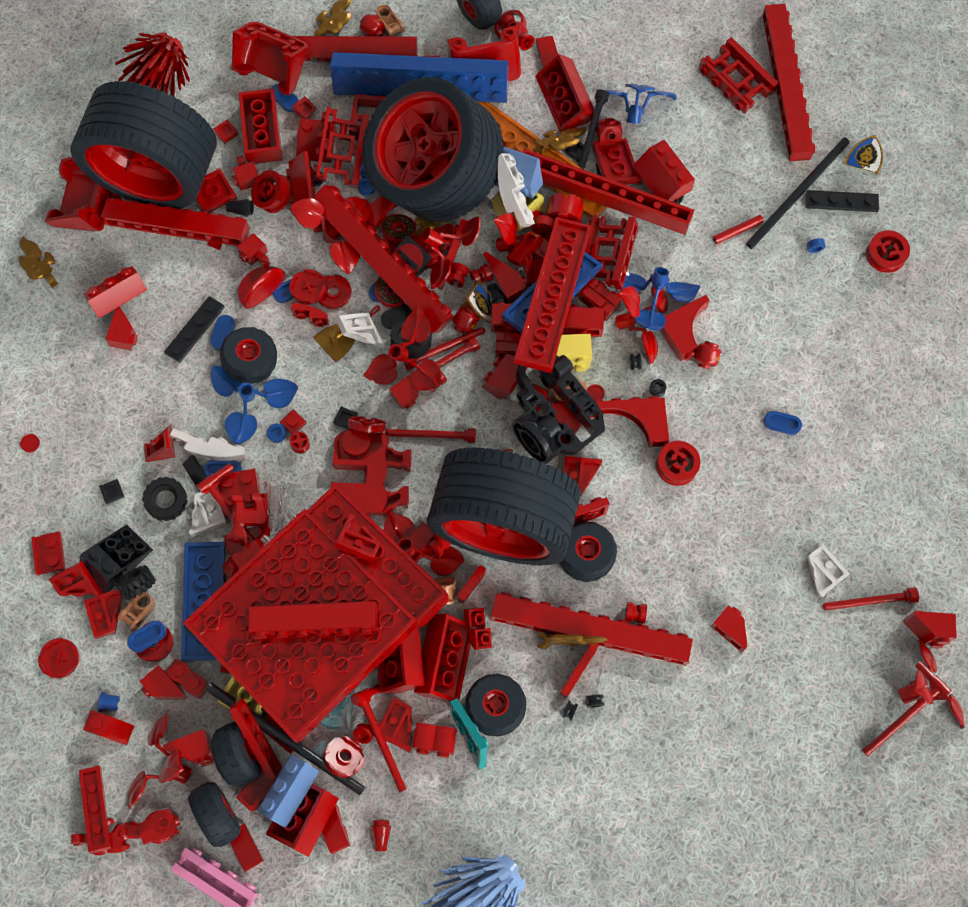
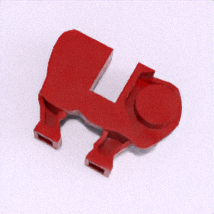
(371, 454)

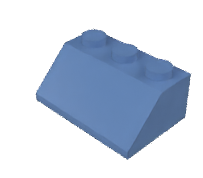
(530, 170)
(288, 790)

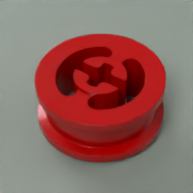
(278, 193)
(878, 247)
(679, 452)

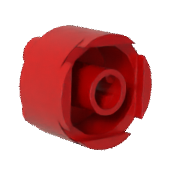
(565, 207)

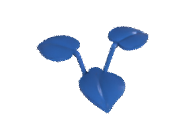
(635, 111)
(679, 291)
(242, 426)

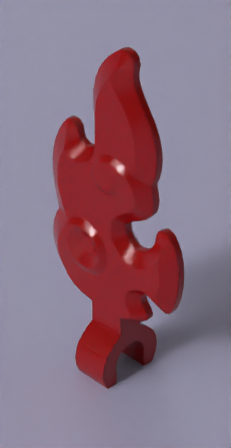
(117, 836)

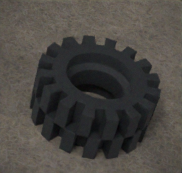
(135, 582)

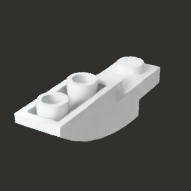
(510, 184)
(215, 449)

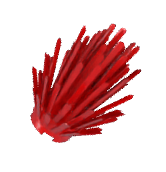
(157, 62)

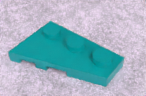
(473, 738)

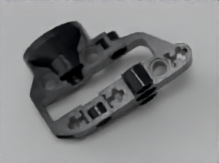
(542, 432)

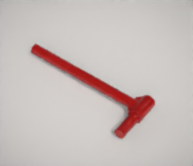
(210, 484)
(938, 689)
(362, 700)

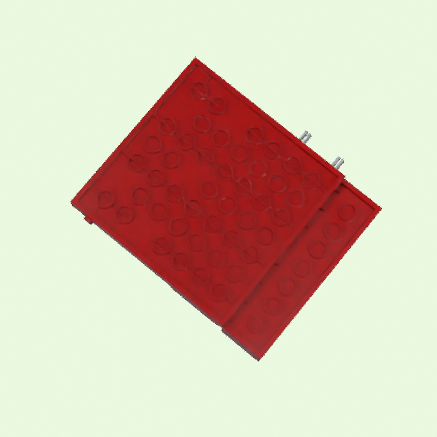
(309, 676)

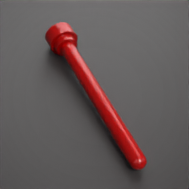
(471, 345)
(445, 346)
(468, 435)
(909, 595)

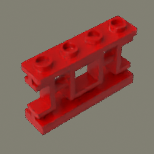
(746, 66)
(354, 149)
(622, 250)

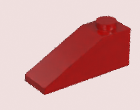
(508, 278)

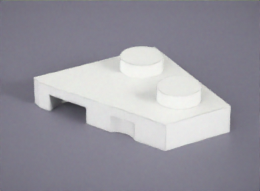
(360, 328)
(206, 514)
(825, 570)

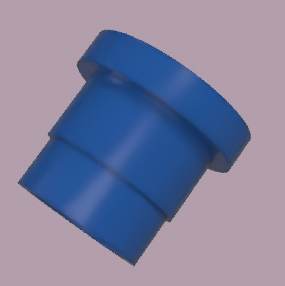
(108, 702)

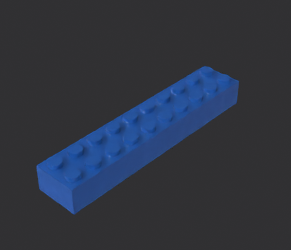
(383, 73)

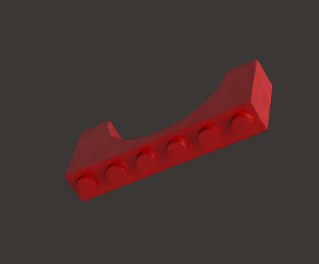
(646, 413)

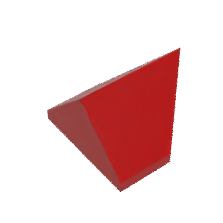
(160, 447)

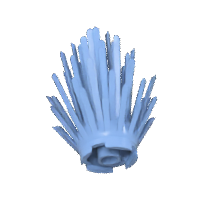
(492, 884)

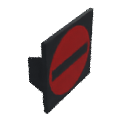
(413, 255)

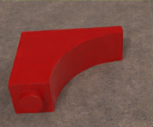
(679, 328)

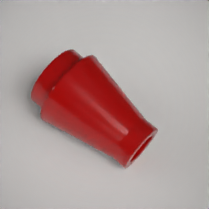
(381, 833)

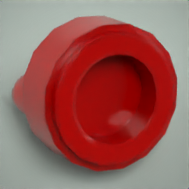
(363, 733)

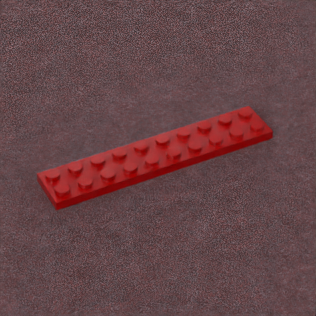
(552, 295)

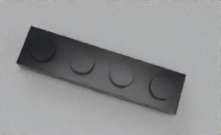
(842, 201)
(194, 329)

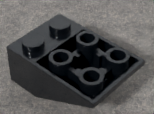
(115, 556)

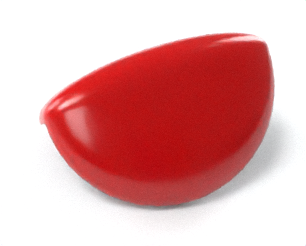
(259, 285)

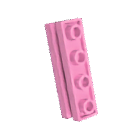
(214, 881)

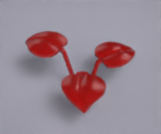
(309, 213)
(441, 238)
(508, 241)
(632, 301)
(426, 376)
(400, 530)
(919, 687)
(171, 771)

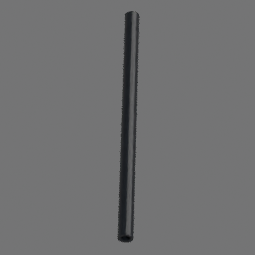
(797, 193)
(284, 738)

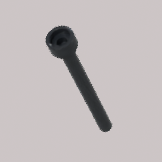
(601, 98)

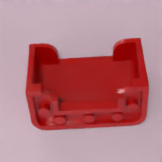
(506, 50)
(268, 53)
(81, 201)

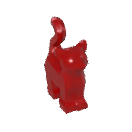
(246, 517)

